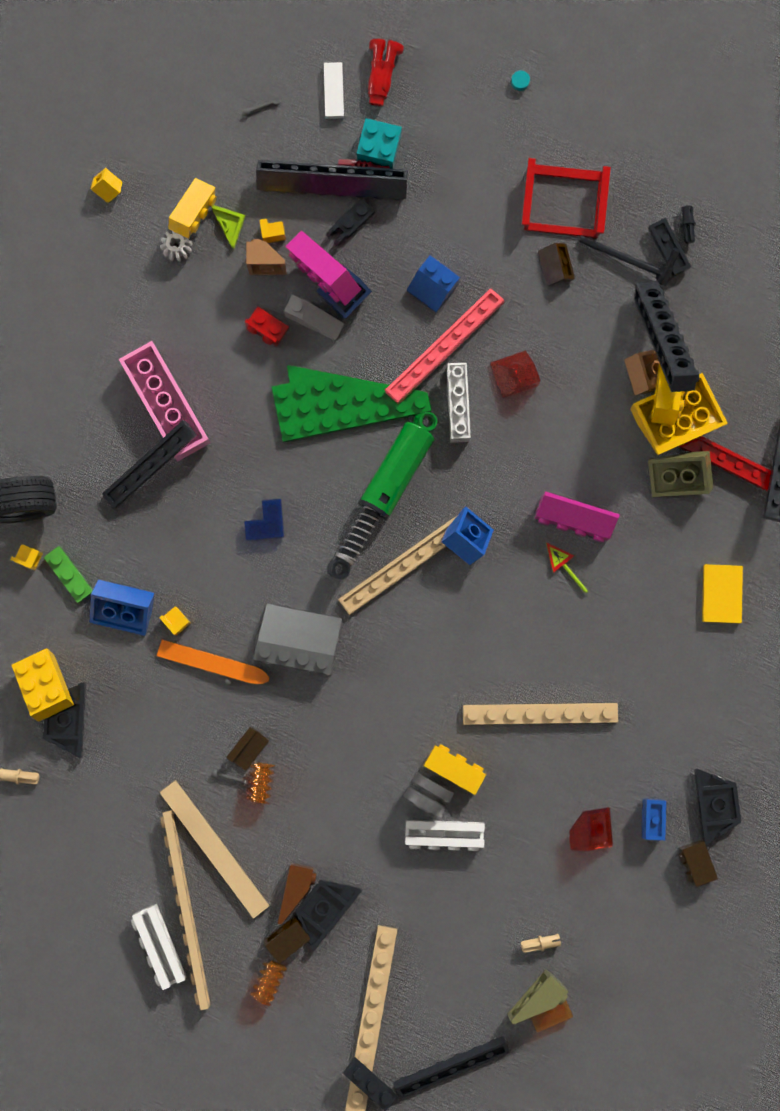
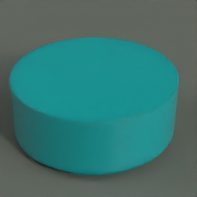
(520, 80)

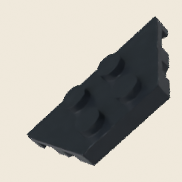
(67, 726)
(717, 804)
(324, 908)

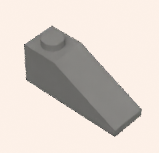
(313, 317)

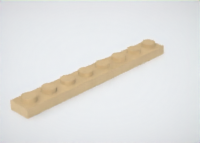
(540, 713)

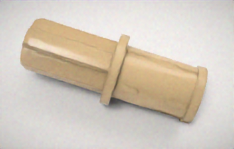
(19, 776)
(540, 943)

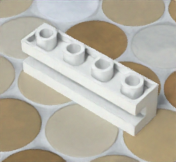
(458, 402)
(444, 833)
(159, 947)

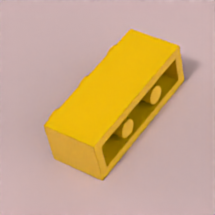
(192, 208)
(455, 768)

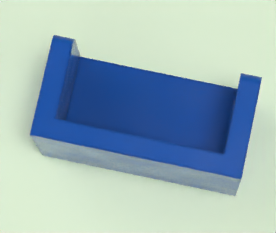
(653, 819)

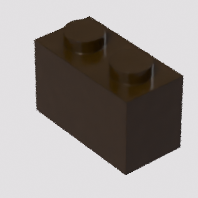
(697, 863)

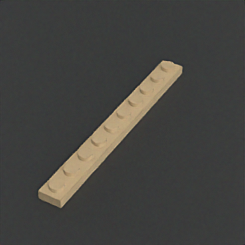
(186, 918)
(372, 1010)

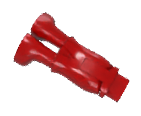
(381, 70)

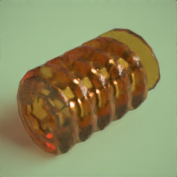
(260, 782)
(268, 982)

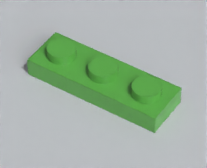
(68, 574)

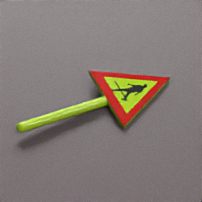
(558, 559)

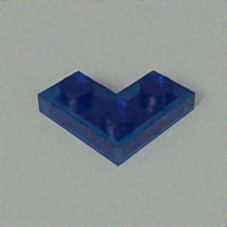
(270, 526)

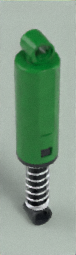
(386, 487)

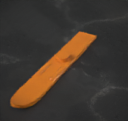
(212, 663)

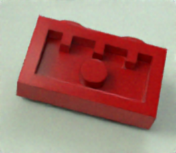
(266, 326)

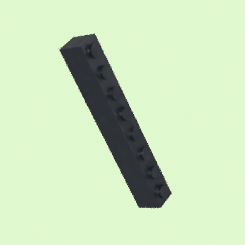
(331, 179)

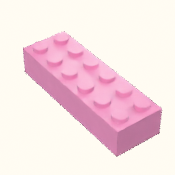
(162, 395)

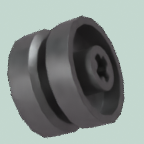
(428, 795)

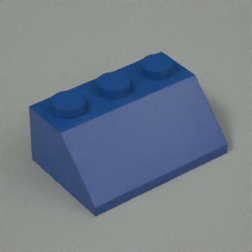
(121, 607)

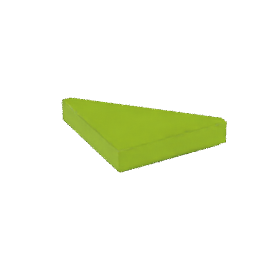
(230, 222)

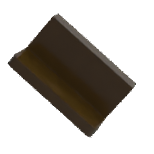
(556, 264)
(247, 748)
(286, 939)

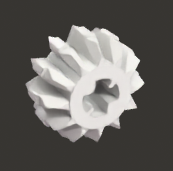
(173, 251)

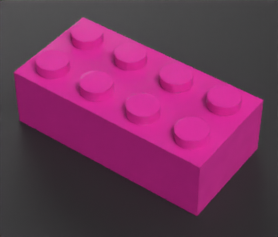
(322, 268)

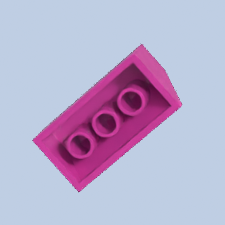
(576, 516)

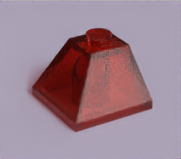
(515, 373)
(592, 830)

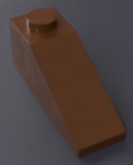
(297, 885)

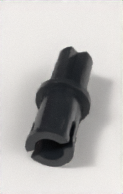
(688, 224)

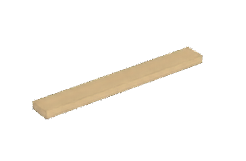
(394, 570)
(214, 849)

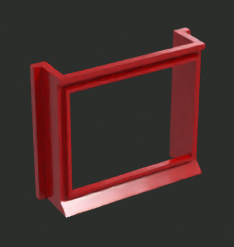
(601, 204)

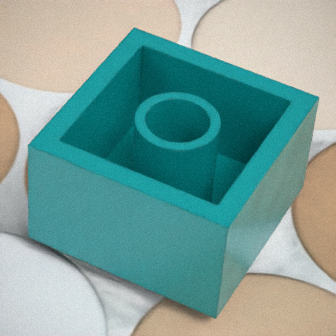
(379, 143)

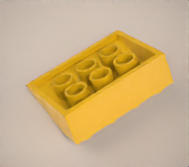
(699, 416)

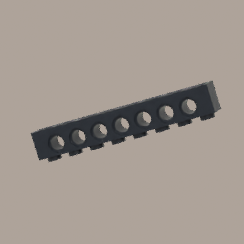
(665, 337)

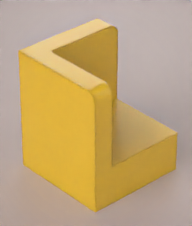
(106, 185)
(272, 231)
(27, 557)
(175, 621)

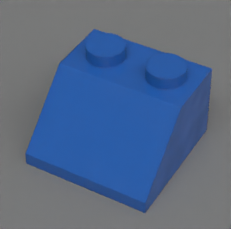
(433, 283)
(468, 536)

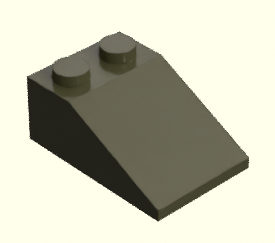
(681, 474)
(540, 997)

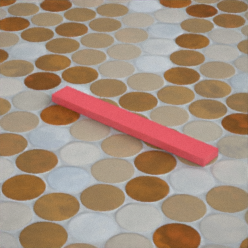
(444, 346)

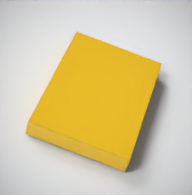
(722, 593)

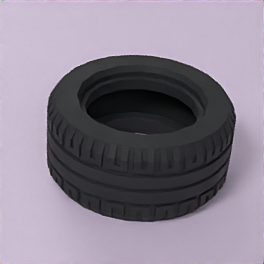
(26, 498)

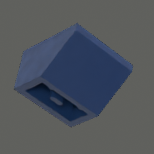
(345, 310)

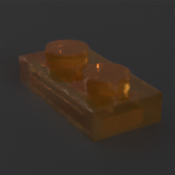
(552, 1017)

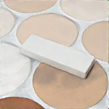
(333, 90)

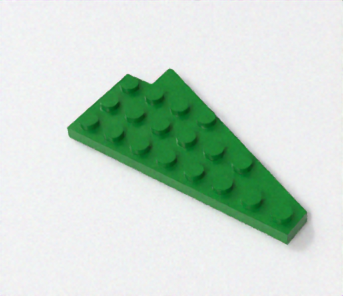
(330, 403)

